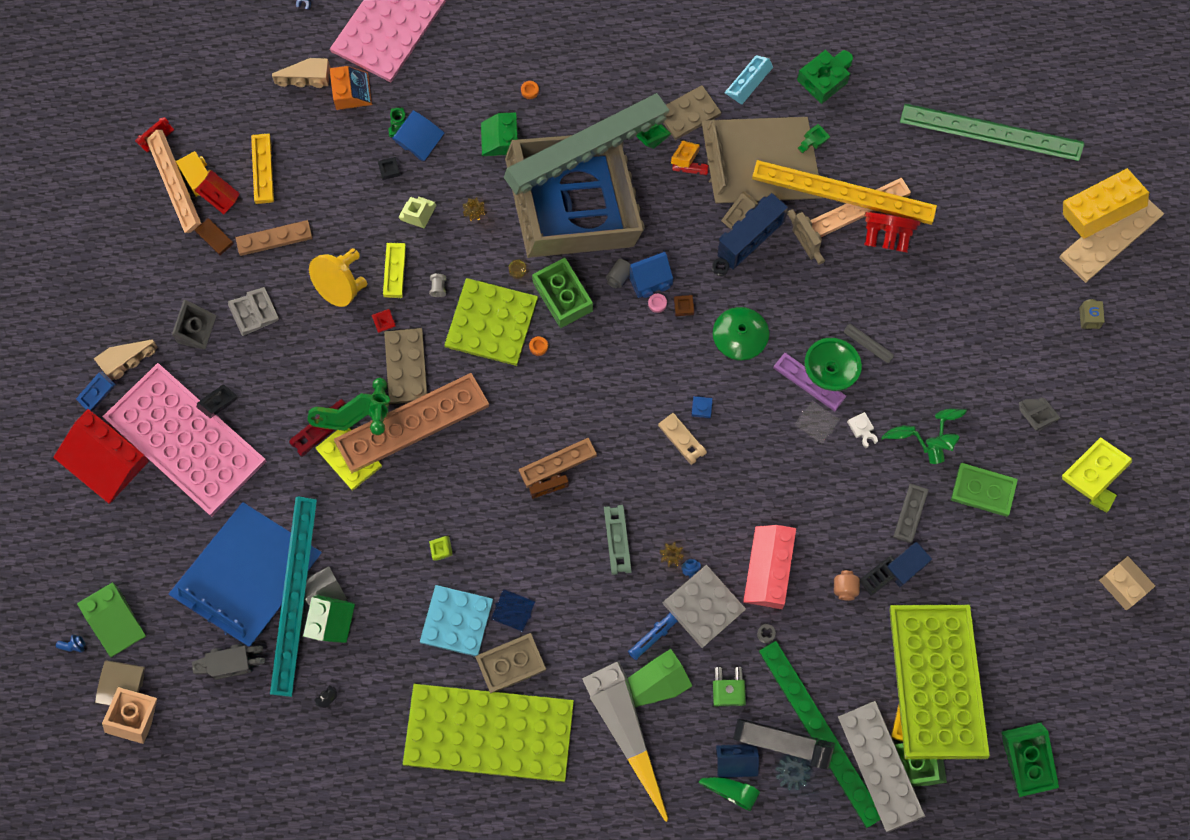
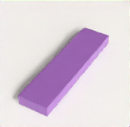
(796, 373)

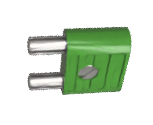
(729, 691)

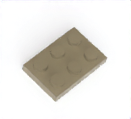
(689, 111)
(510, 663)

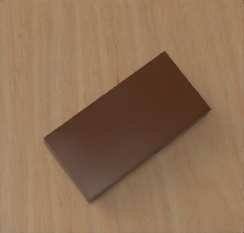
(213, 236)

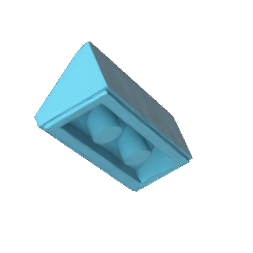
(749, 79)

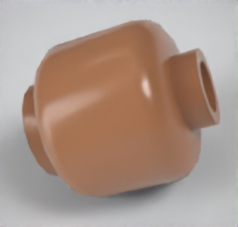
(846, 585)

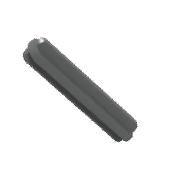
(868, 343)

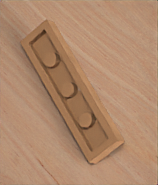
(273, 238)
(557, 462)

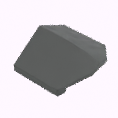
(1038, 413)
(323, 584)

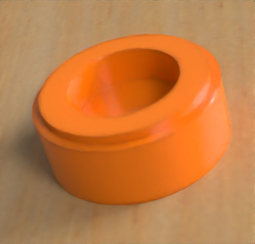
(529, 90)
(538, 346)

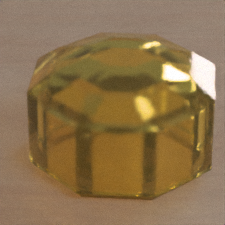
(517, 269)

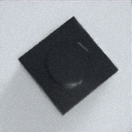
(388, 168)

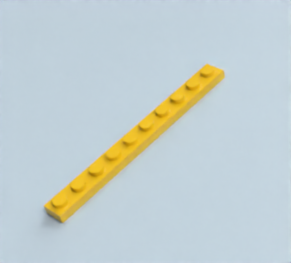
(844, 192)

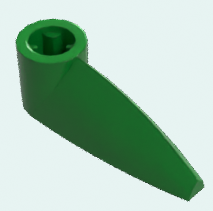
(736, 792)

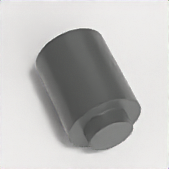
(618, 273)

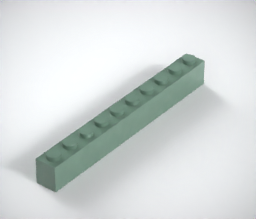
(586, 144)

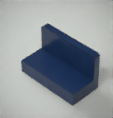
(909, 563)
(737, 760)

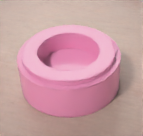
(657, 303)

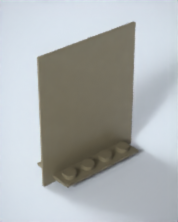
(737, 145)

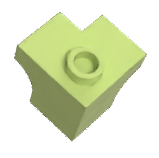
(417, 211)

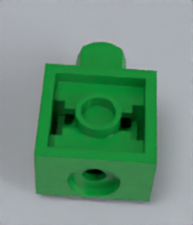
(832, 74)

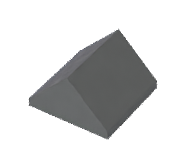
(193, 325)

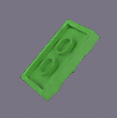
(984, 489)

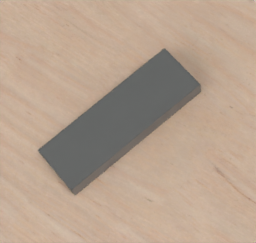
(910, 513)

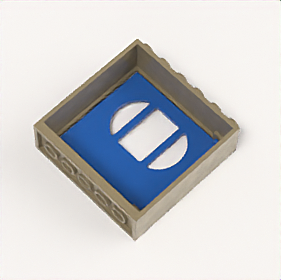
(543, 214)

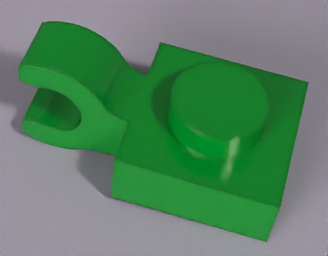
(814, 137)

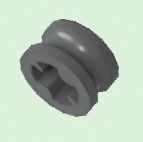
(766, 627)

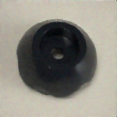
(326, 697)

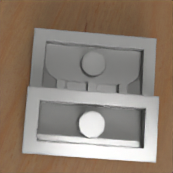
(253, 311)

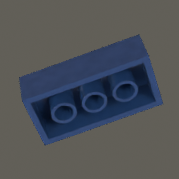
(752, 230)

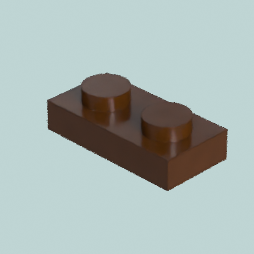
(554, 484)

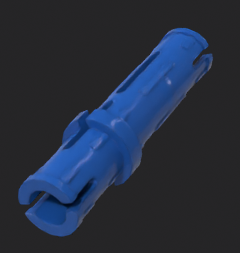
(635, 652)

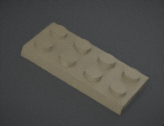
(405, 365)

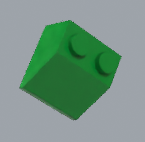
(498, 133)
(329, 619)

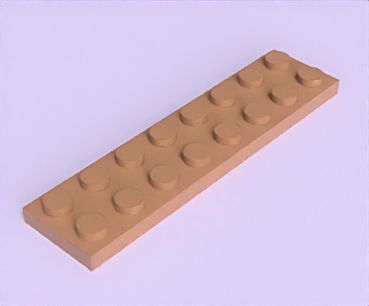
(412, 422)

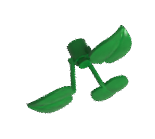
(935, 444)

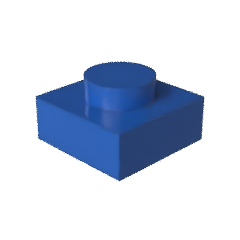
(701, 407)

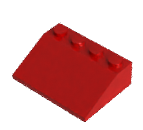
(100, 456)

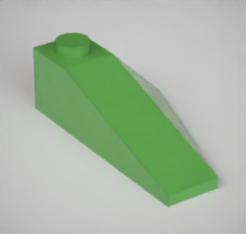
(659, 680)

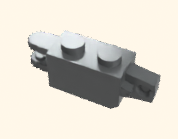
(228, 662)

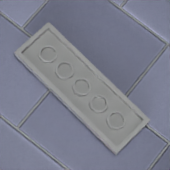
(881, 767)

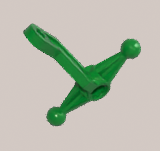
(362, 405)

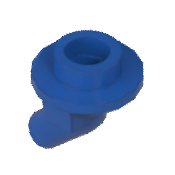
(690, 567)
(76, 644)

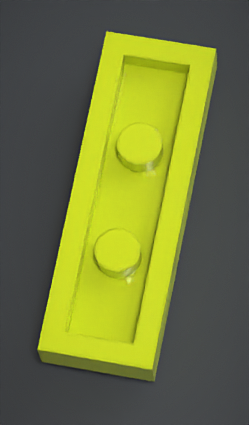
(394, 270)

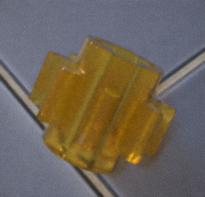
(476, 205)
(673, 549)

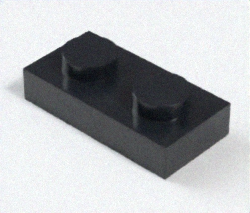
(216, 401)

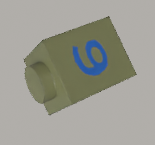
(1091, 314)

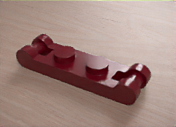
(312, 434)

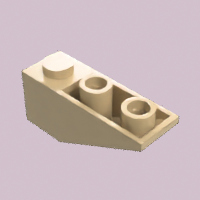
(308, 72)
(120, 358)

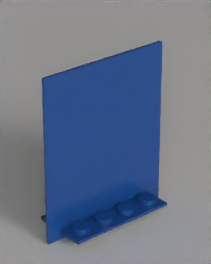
(240, 575)

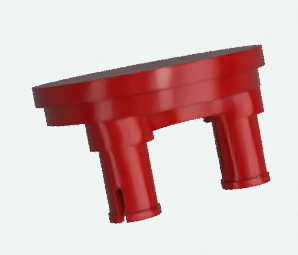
(892, 226)

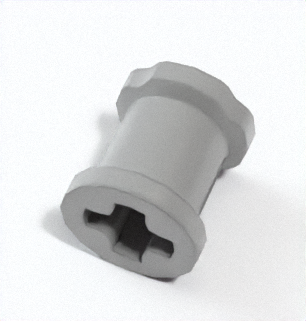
(438, 285)

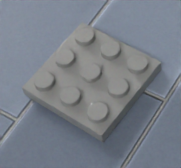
(704, 606)

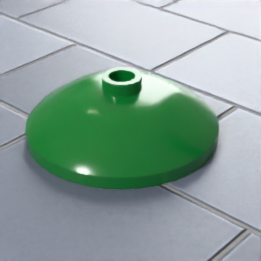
(737, 343)
(836, 355)

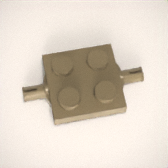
(806, 235)

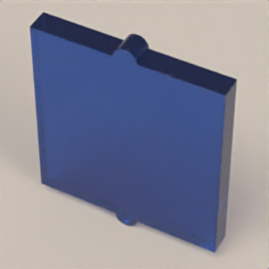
(513, 610)

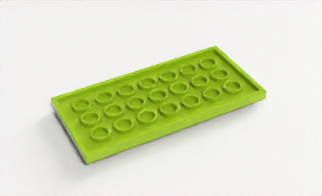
(938, 682)
(488, 733)

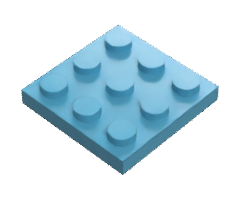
(456, 621)

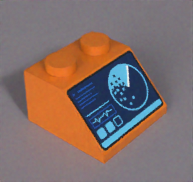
(350, 87)

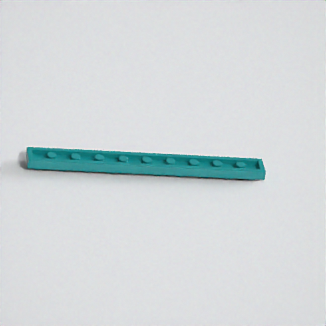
(293, 597)

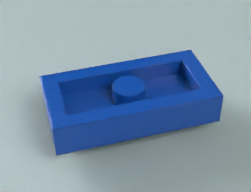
(95, 391)

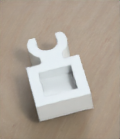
(861, 427)

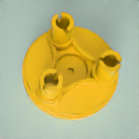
(334, 279)

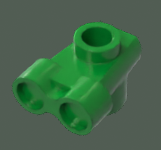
(396, 124)

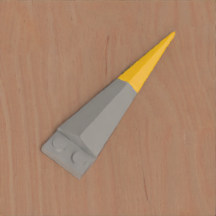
(613, 700)

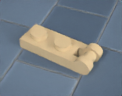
(681, 438)

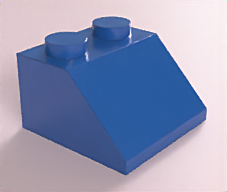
(651, 275)

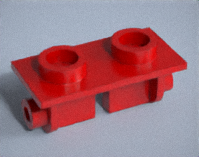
(162, 124)

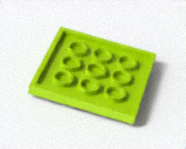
(491, 321)

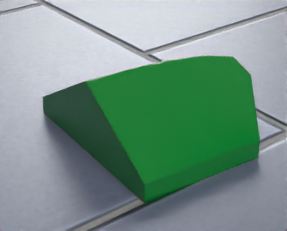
(653, 136)

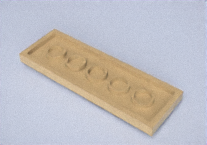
(1093, 253)

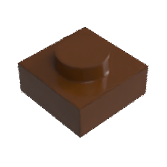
(683, 305)

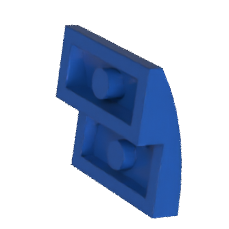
(418, 135)

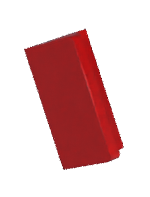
(217, 192)

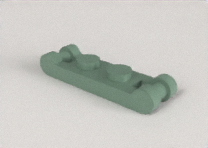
(617, 539)

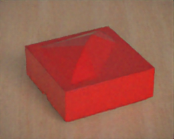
(383, 320)

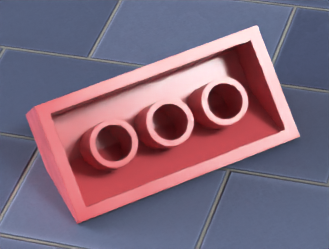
(770, 566)

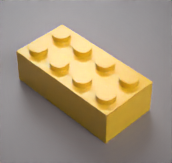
(1105, 203)

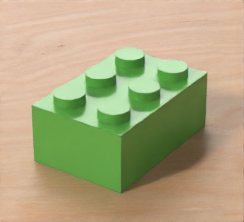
(562, 292)

